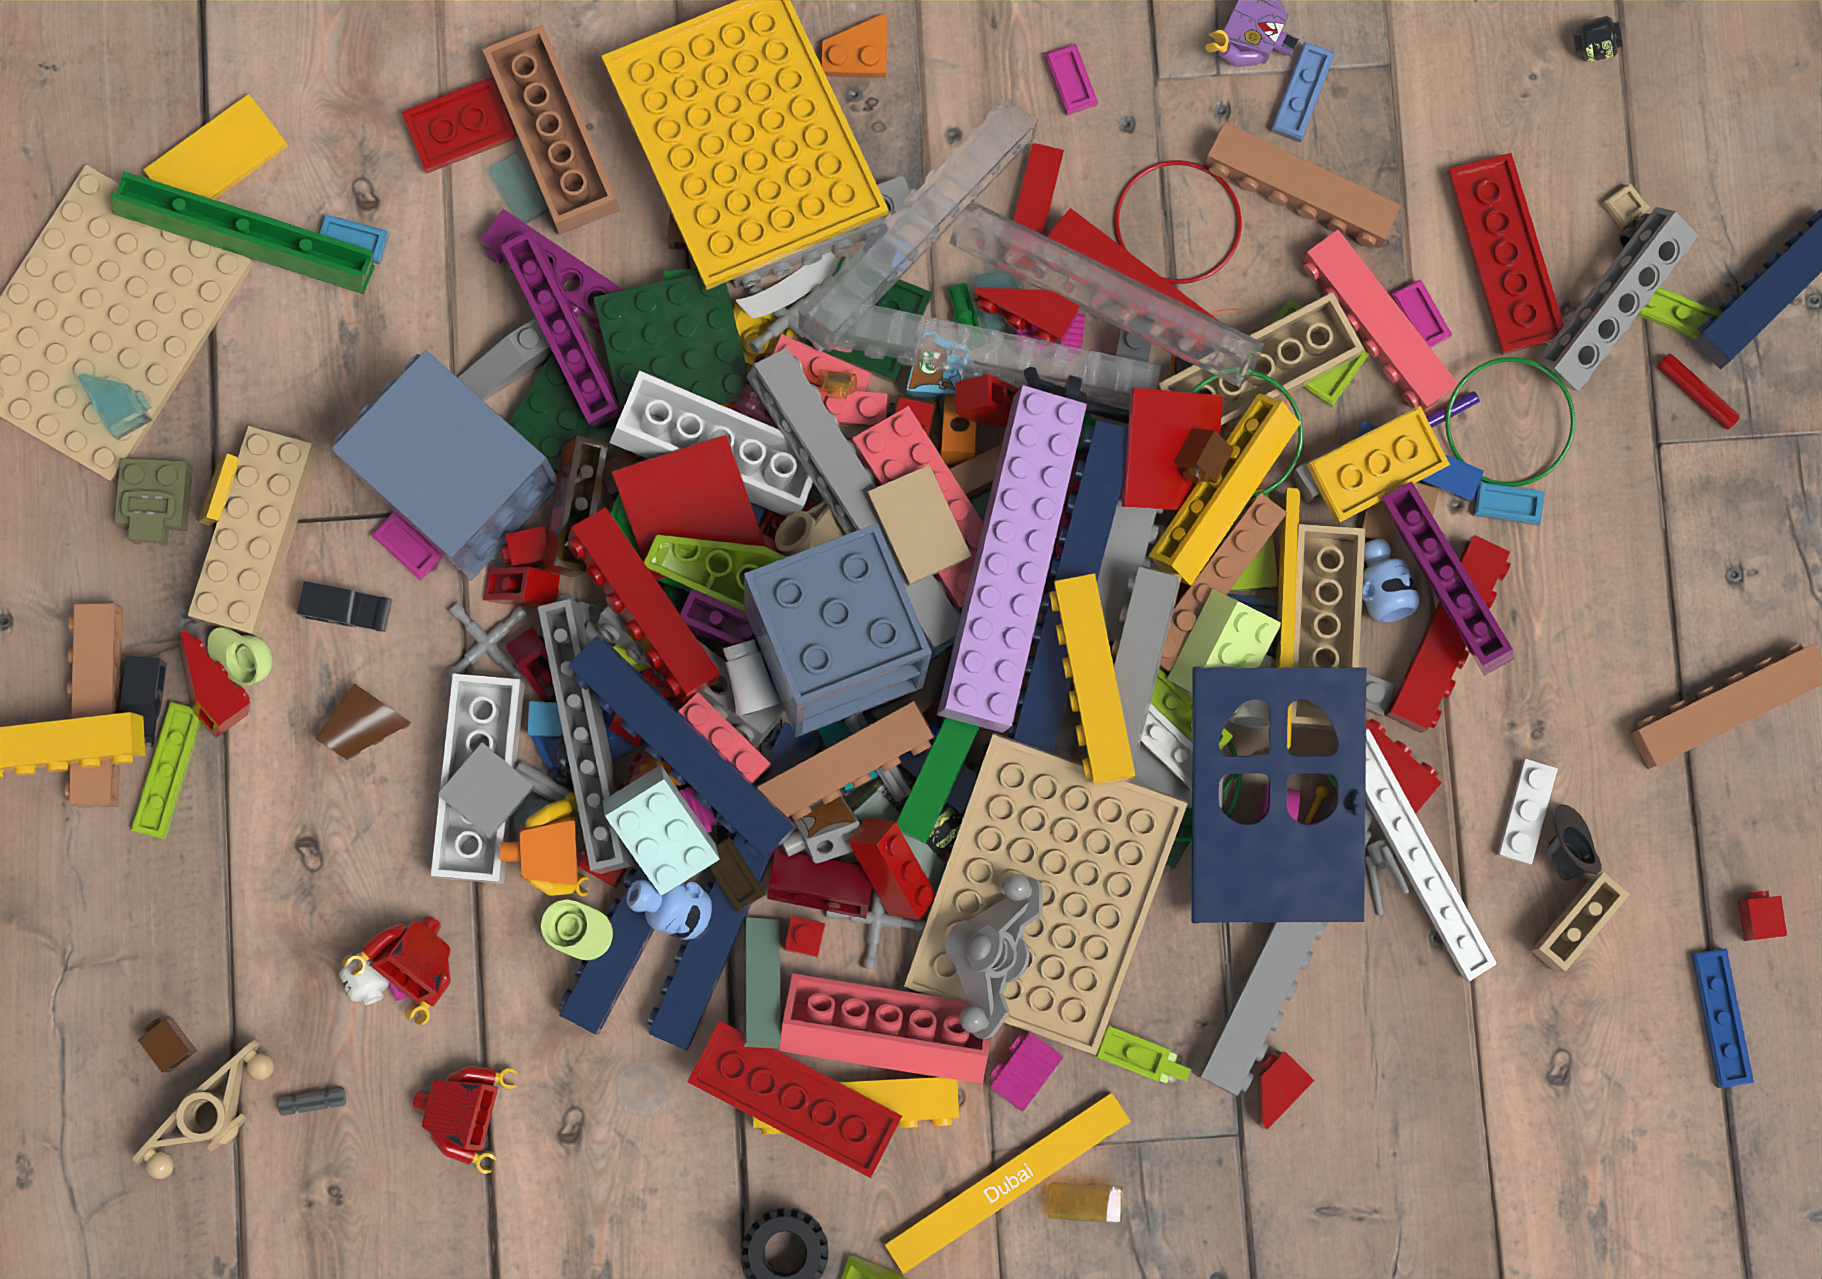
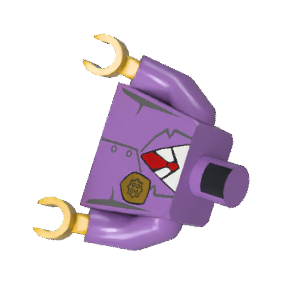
(1253, 33)

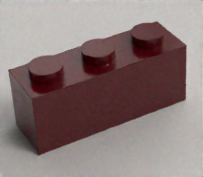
(821, 886)

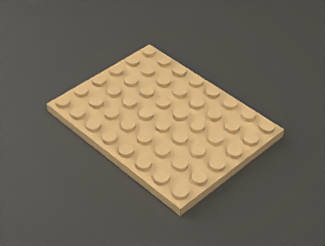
(108, 305)
(1098, 872)

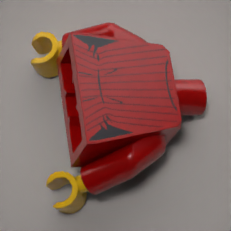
(412, 961)
(461, 1112)

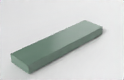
(878, 807)
(761, 983)

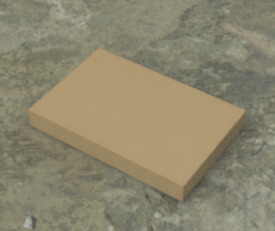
(919, 525)

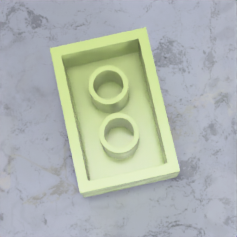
(1224, 637)

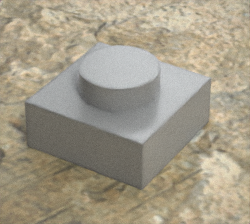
(1377, 694)

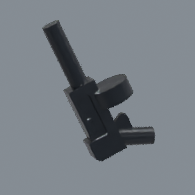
(1072, 391)

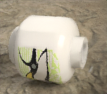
(363, 987)

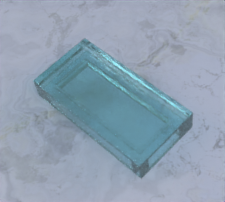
(518, 189)

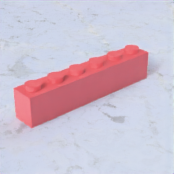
(1379, 322)

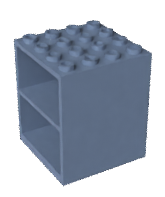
(447, 464)
(836, 629)

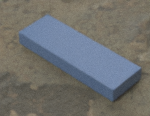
(1302, 92)

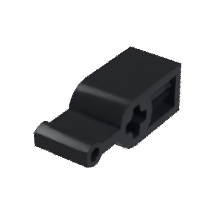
(343, 607)
(144, 691)

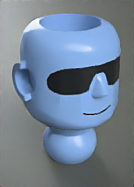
(1387, 584)
(678, 913)

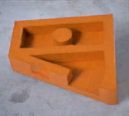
(857, 51)

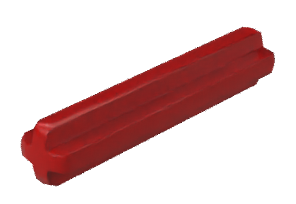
(1698, 391)

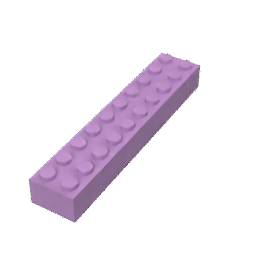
(1012, 560)

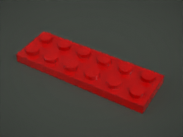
(1506, 253)
(795, 1099)

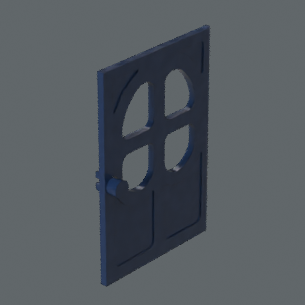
(1277, 864)

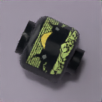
(1598, 39)
(945, 830)

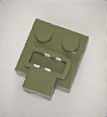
(153, 498)

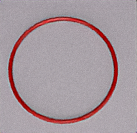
(1200, 167)

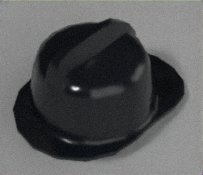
(1572, 846)

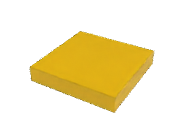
(218, 489)

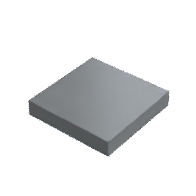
(486, 790)

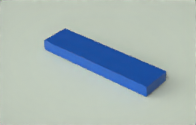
(1456, 479)
(1722, 1018)

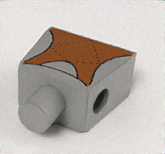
(823, 831)

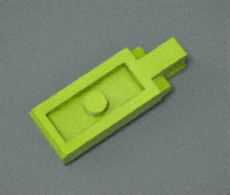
(1140, 1056)

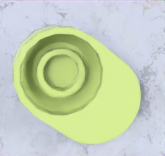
(244, 657)
(577, 929)

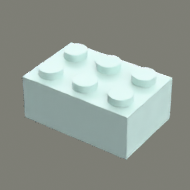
(660, 830)

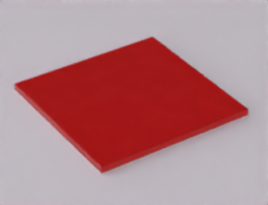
(1155, 435)
(688, 495)

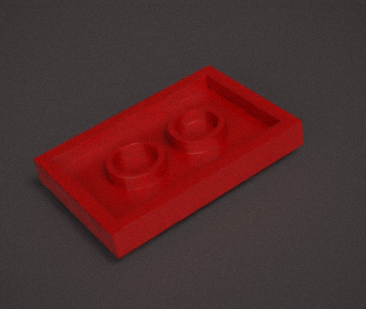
(459, 125)

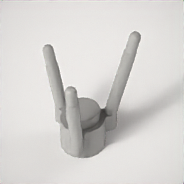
(1383, 856)

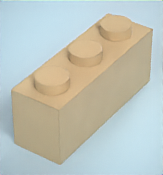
(1580, 922)

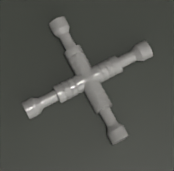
(785, 319)
(486, 642)
(876, 919)

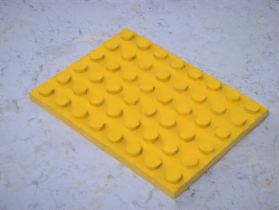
(744, 137)

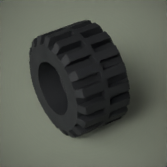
(779, 1221)

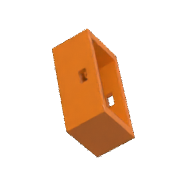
(956, 446)

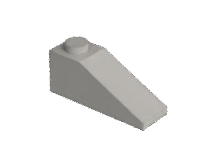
(508, 360)

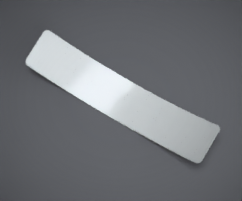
(791, 288)

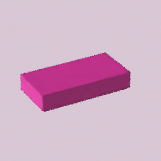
(1071, 79)
(1422, 313)
(407, 546)

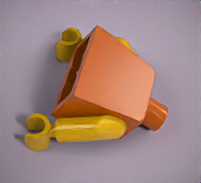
(549, 849)

